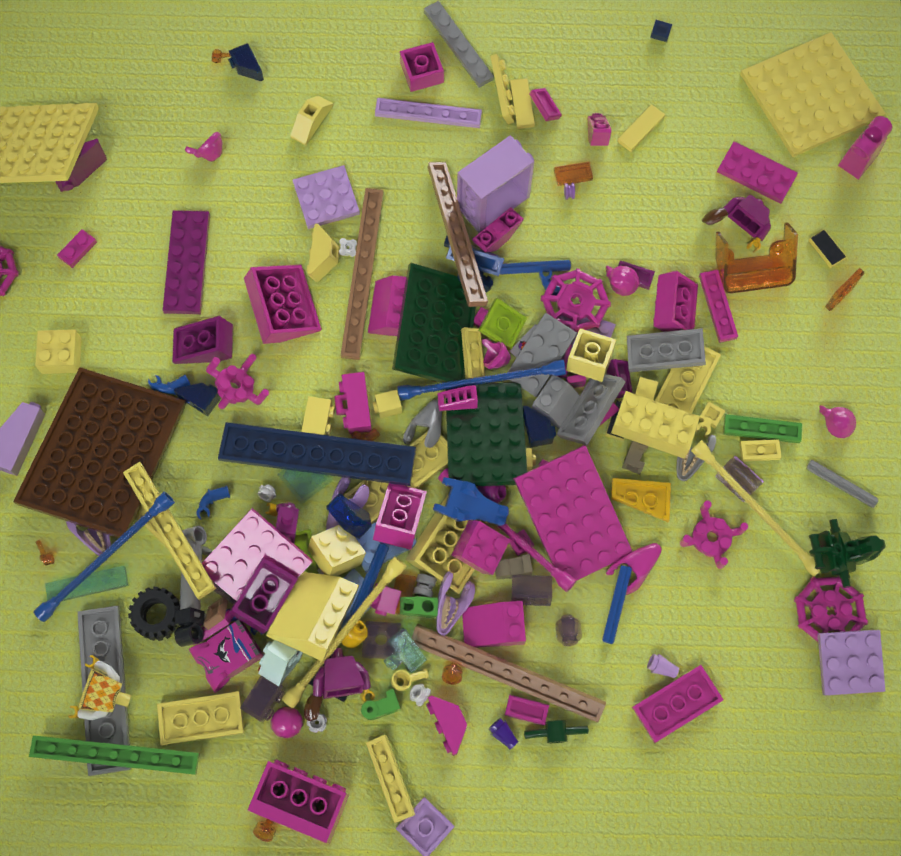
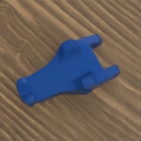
(468, 503)

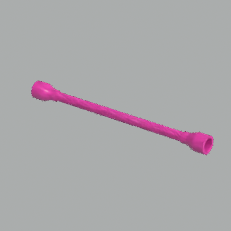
(563, 579)

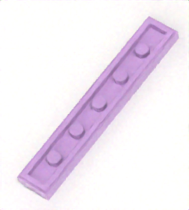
(428, 113)

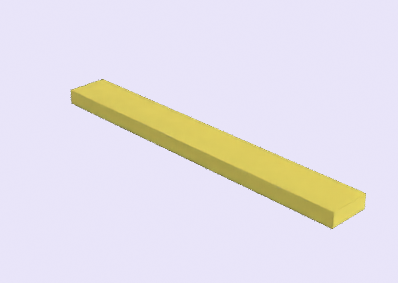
(170, 533)

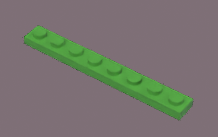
(114, 755)

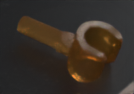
(217, 55)
(46, 558)

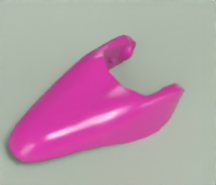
(640, 561)

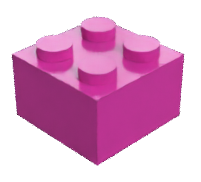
(421, 67)
(480, 547)

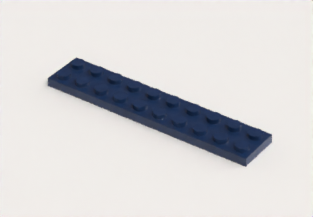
(317, 454)

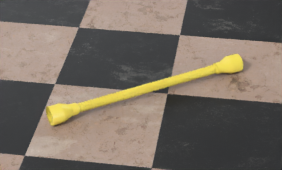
(703, 452)
(394, 569)

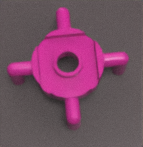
(236, 376)
(722, 531)

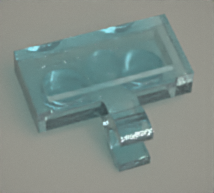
(406, 652)

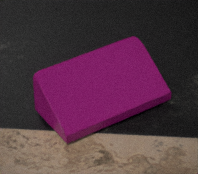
(620, 369)

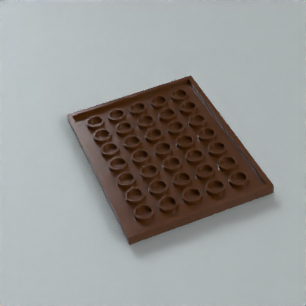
(91, 442)

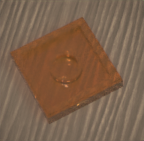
(844, 290)

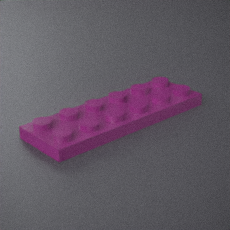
(186, 262)

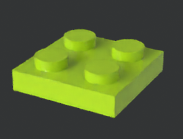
(502, 323)

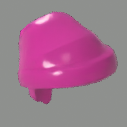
(210, 149)
(622, 279)
(496, 355)
(839, 421)

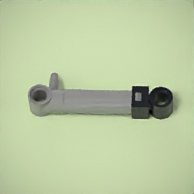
(190, 615)

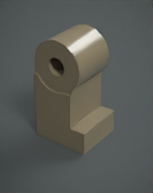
(632, 460)
(514, 566)

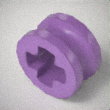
(569, 191)

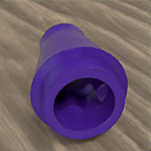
(503, 733)

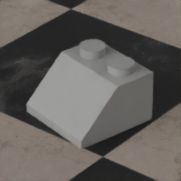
(556, 400)

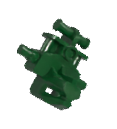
(840, 555)

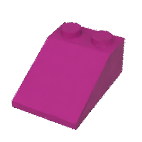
(399, 515)
(494, 625)

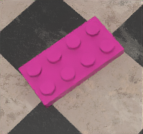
(757, 172)
(677, 703)

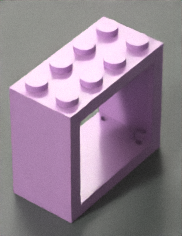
(495, 183)

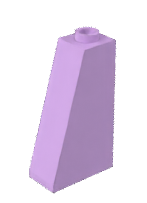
(18, 435)

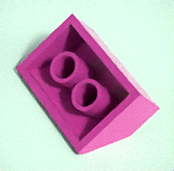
(675, 302)
(387, 305)

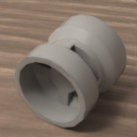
(424, 585)

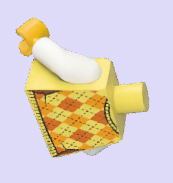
(100, 692)

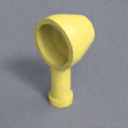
(406, 678)

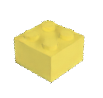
(58, 351)
(590, 355)
(336, 551)

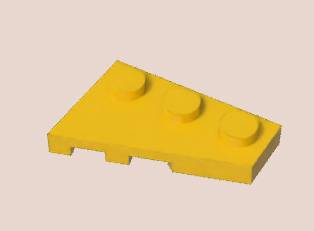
(644, 496)

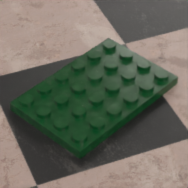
(431, 325)
(488, 441)

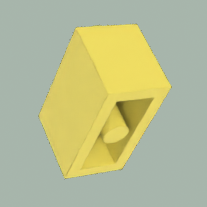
(318, 416)

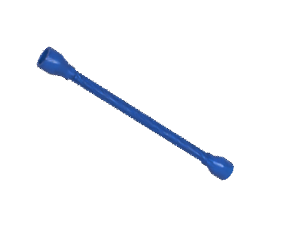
(555, 368)
(46, 609)

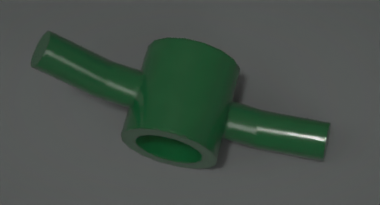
(556, 731)

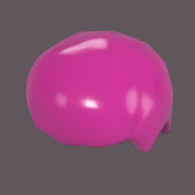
(286, 722)

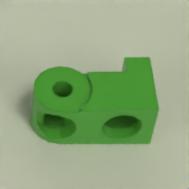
(419, 606)
(374, 710)

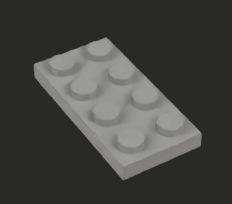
(545, 345)
(666, 350)
(590, 409)

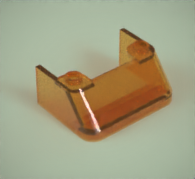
(758, 272)

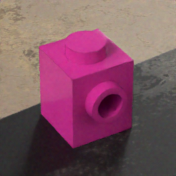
(386, 601)

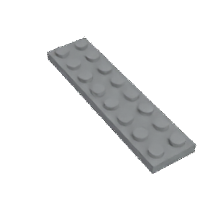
(102, 638)

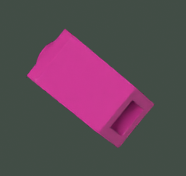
(598, 130)
(498, 231)
(449, 722)

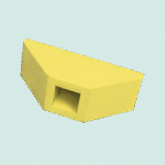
(310, 118)
(323, 254)

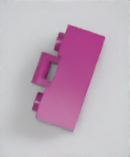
(355, 393)

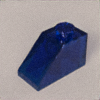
(245, 62)
(199, 396)
(538, 428)
(349, 516)

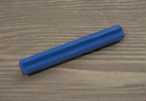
(535, 267)
(370, 577)
(617, 604)

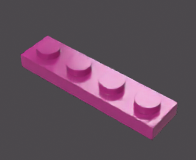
(718, 306)

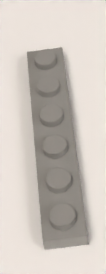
(458, 44)

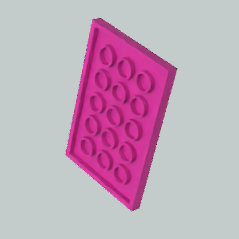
(573, 514)

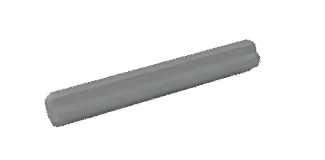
(842, 483)

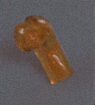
(371, 436)

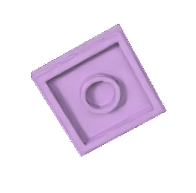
(425, 828)

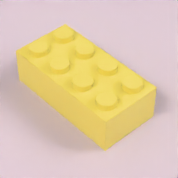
(655, 424)

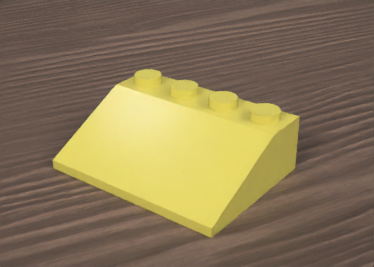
(434, 550)
(313, 613)

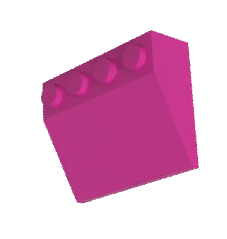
(281, 303)

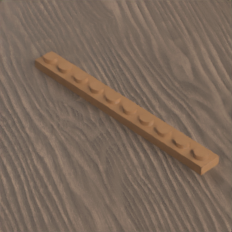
(457, 235)
(362, 274)
(508, 673)

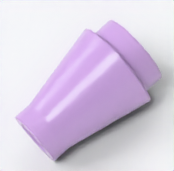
(662, 666)

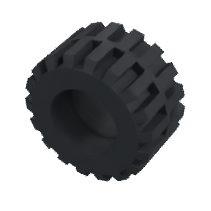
(141, 607)

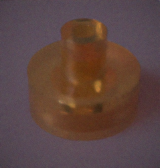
(452, 674)
(264, 830)

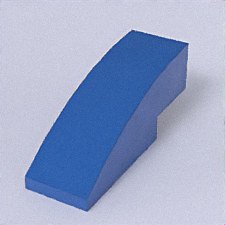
(486, 261)

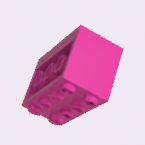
(285, 808)

